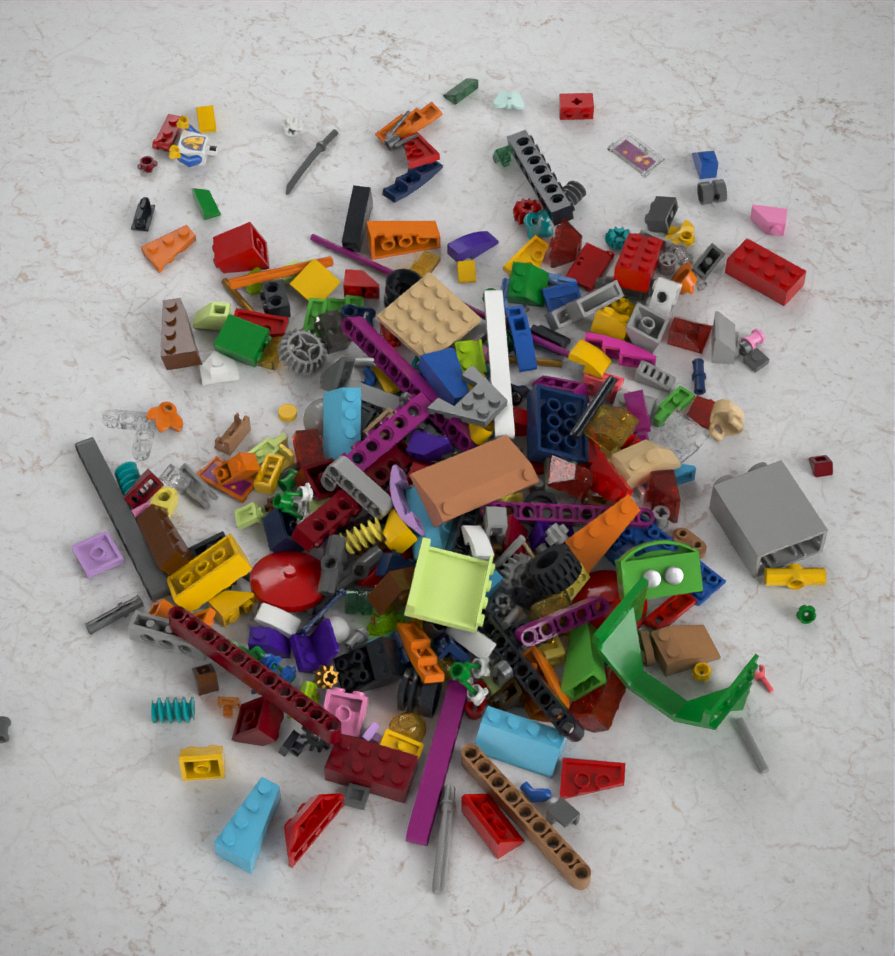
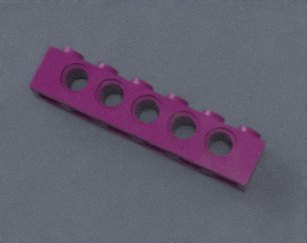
(417, 403)

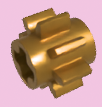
(325, 677)

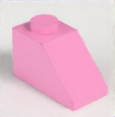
(769, 219)

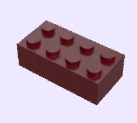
(372, 765)

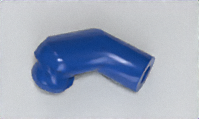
(370, 377)
(535, 795)

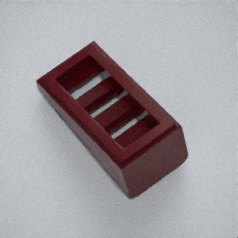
(143, 480)

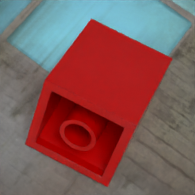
(240, 250)

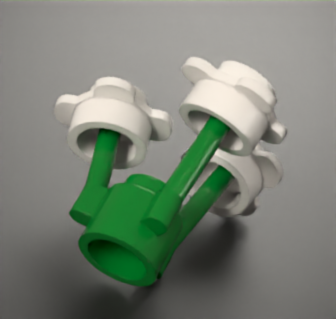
(295, 508)
(461, 673)

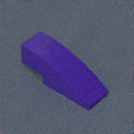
(471, 245)

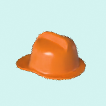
(685, 276)

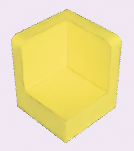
(554, 652)

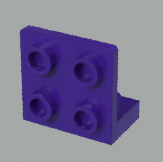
(314, 649)

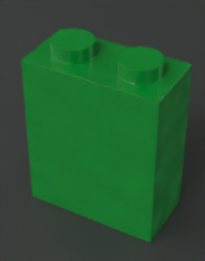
(242, 340)

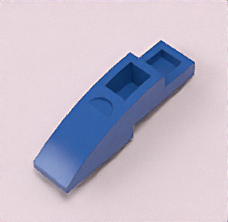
(521, 338)

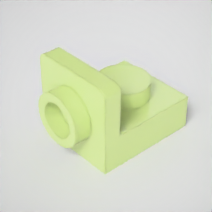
(249, 515)

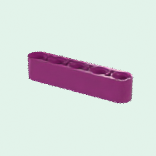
(552, 621)

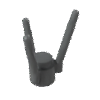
(394, 141)

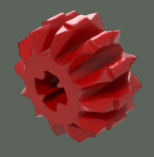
(524, 207)

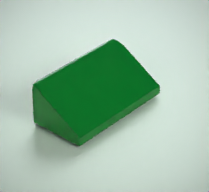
(205, 203)

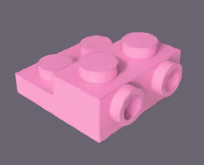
(348, 708)

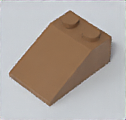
(682, 648)

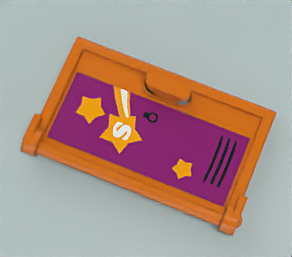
(237, 490)

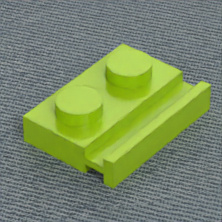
(469, 354)

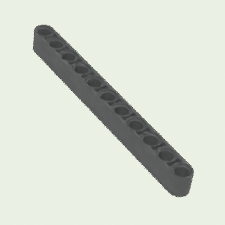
(122, 519)

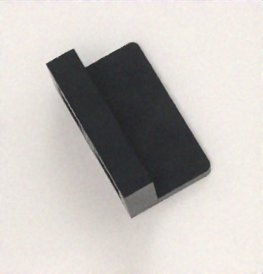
(551, 336)

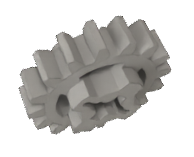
(515, 573)

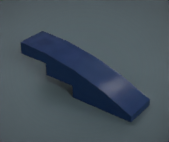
(411, 181)

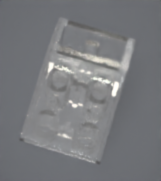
(680, 435)

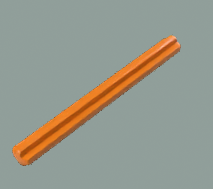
(276, 273)

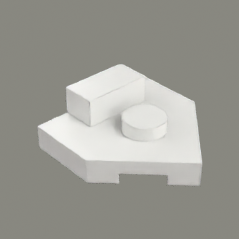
(218, 369)

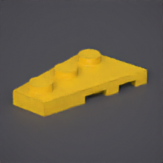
(531, 253)

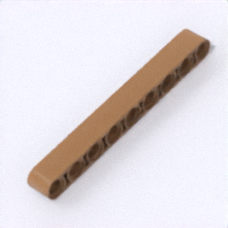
(526, 824)

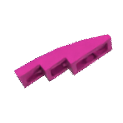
(626, 353)

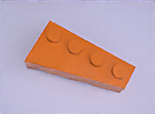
(401, 237)
(598, 536)

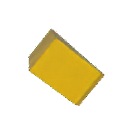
(206, 119)

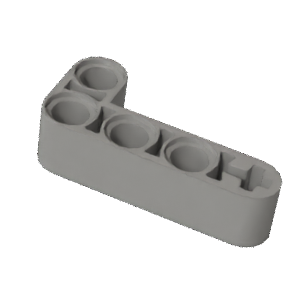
(358, 485)

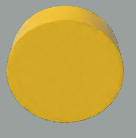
(287, 412)

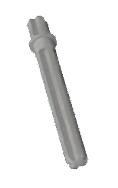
(443, 842)

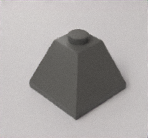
(337, 374)

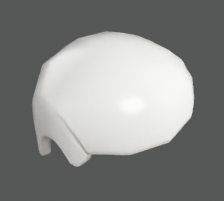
(340, 628)

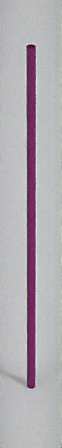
(540, 341)

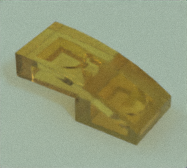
(426, 263)

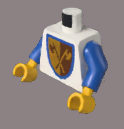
(192, 147)

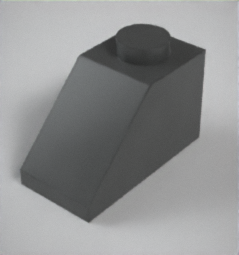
(708, 261)

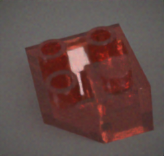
(565, 245)

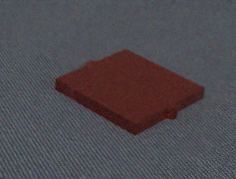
(701, 411)

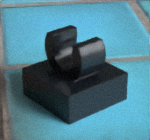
(292, 745)

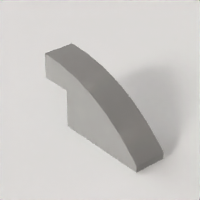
(584, 305)

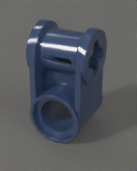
(351, 310)

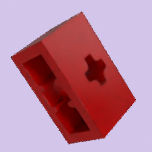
(576, 106)

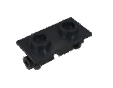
(143, 215)
(526, 597)

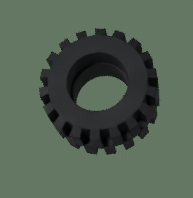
(554, 570)

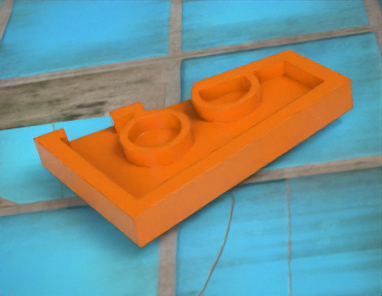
(168, 246)

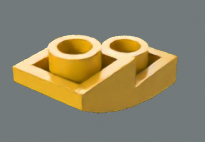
(385, 382)

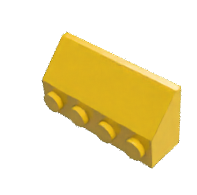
(208, 574)

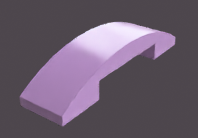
(398, 484)

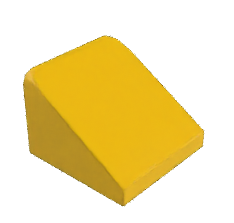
(466, 271)

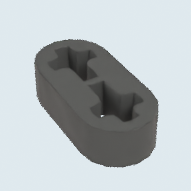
(501, 673)

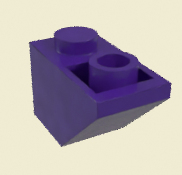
(427, 447)

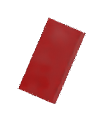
(490, 823)

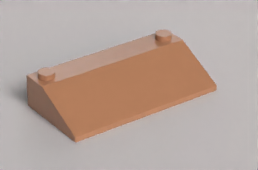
(473, 479)

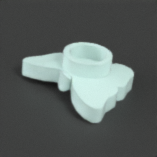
(509, 100)

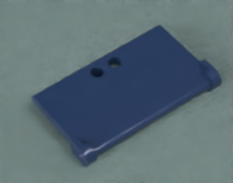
(318, 616)

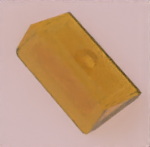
(271, 358)

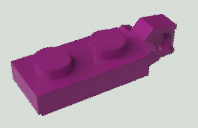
(637, 406)

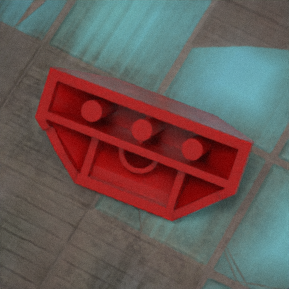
(310, 823)

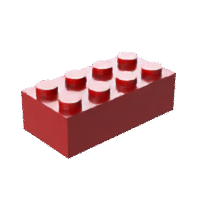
(638, 262)
(765, 272)

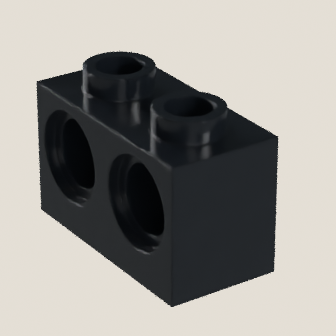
(275, 298)

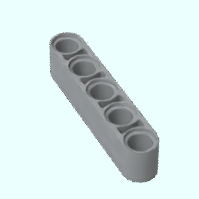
(376, 398)

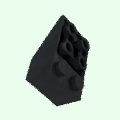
(370, 666)

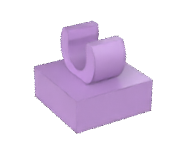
(371, 735)

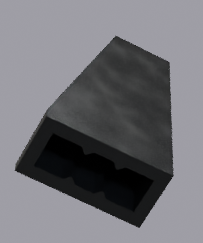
(358, 213)

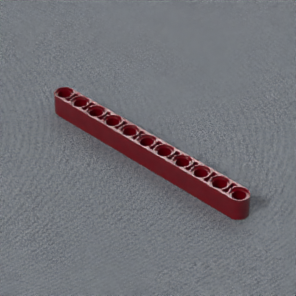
(262, 681)

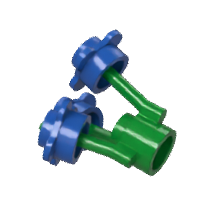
(272, 663)

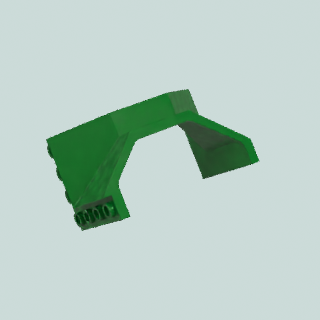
(620, 648)

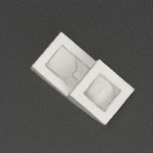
(478, 541)
(277, 619)

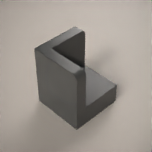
(562, 813)

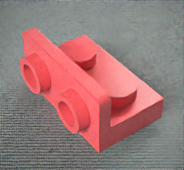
(594, 383)

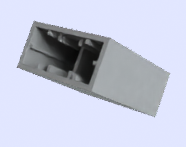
(767, 517)

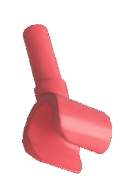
(760, 676)

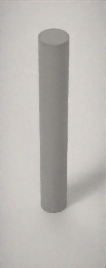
(509, 552)
(512, 616)
(752, 745)

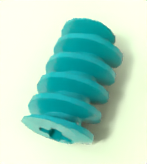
(126, 476)
(172, 710)

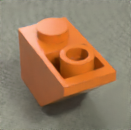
(236, 469)

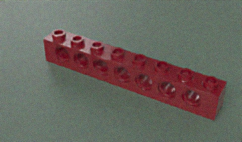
(342, 506)

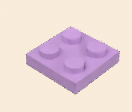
(97, 554)

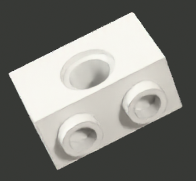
(672, 291)

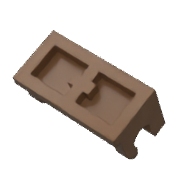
(233, 435)

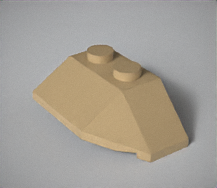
(640, 459)

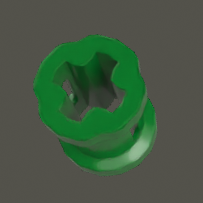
(288, 482)

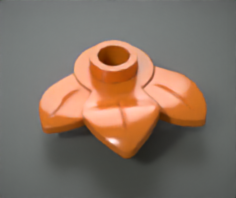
(165, 419)

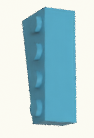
(247, 829)

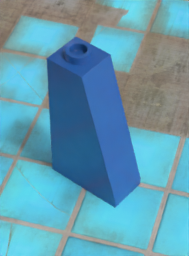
(444, 375)

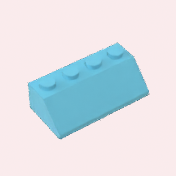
(341, 422)
(437, 535)
(520, 742)

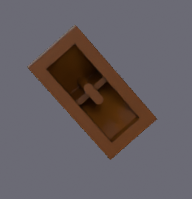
(205, 679)

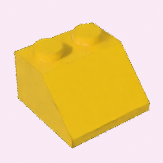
(202, 762)

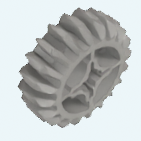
(300, 357)

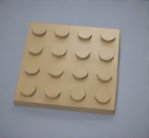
(428, 317)

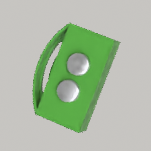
(666, 570)

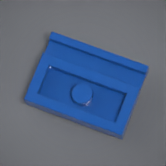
(560, 295)

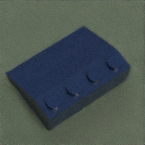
(549, 424)

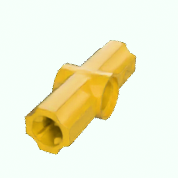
(794, 576)

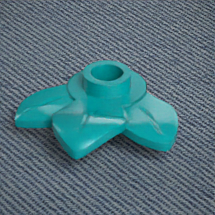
(541, 224)

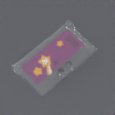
(641, 159)

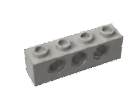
(156, 632)

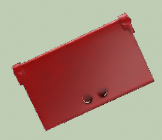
(593, 265)

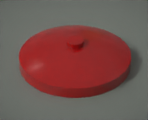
(287, 580)
(604, 585)

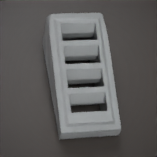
(652, 370)

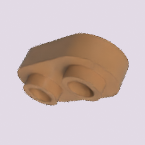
(690, 539)
(646, 648)

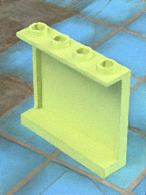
(449, 588)

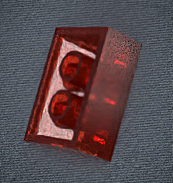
(598, 708)

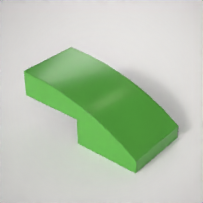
(334, 303)

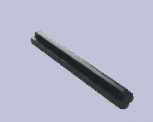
(593, 407)

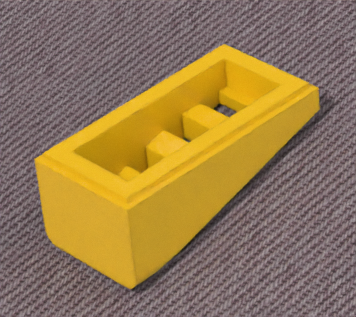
(265, 485)

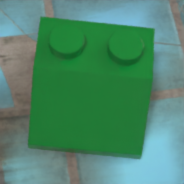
(527, 284)

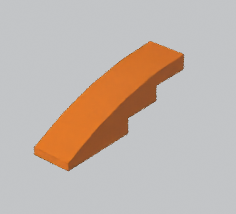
(414, 121)
(419, 652)

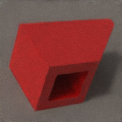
(360, 284)

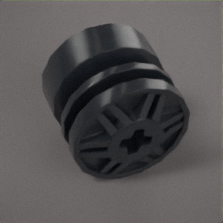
(398, 283)
(415, 692)

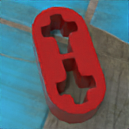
(480, 708)

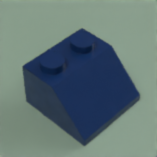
(279, 530)

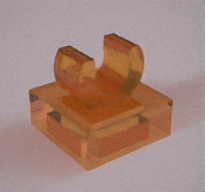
(228, 704)

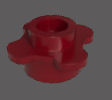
(147, 164)

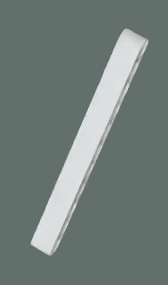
(499, 359)

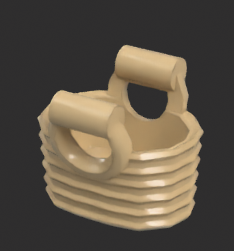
(727, 417)

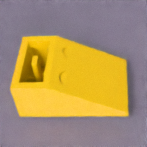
(613, 319)

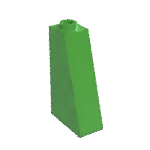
(583, 664)

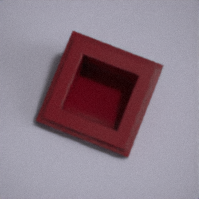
(821, 466)

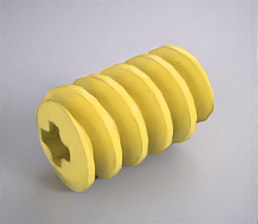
(363, 536)

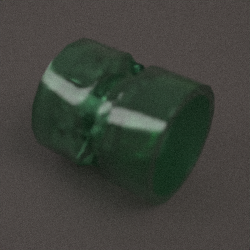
(357, 602)

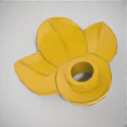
(682, 234)

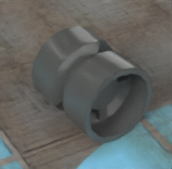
(712, 192)

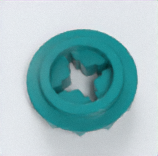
(612, 241)

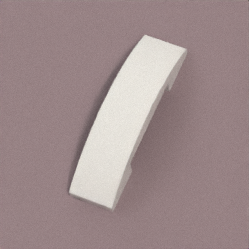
(474, 642)

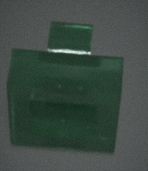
(504, 155)

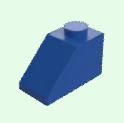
(706, 164)

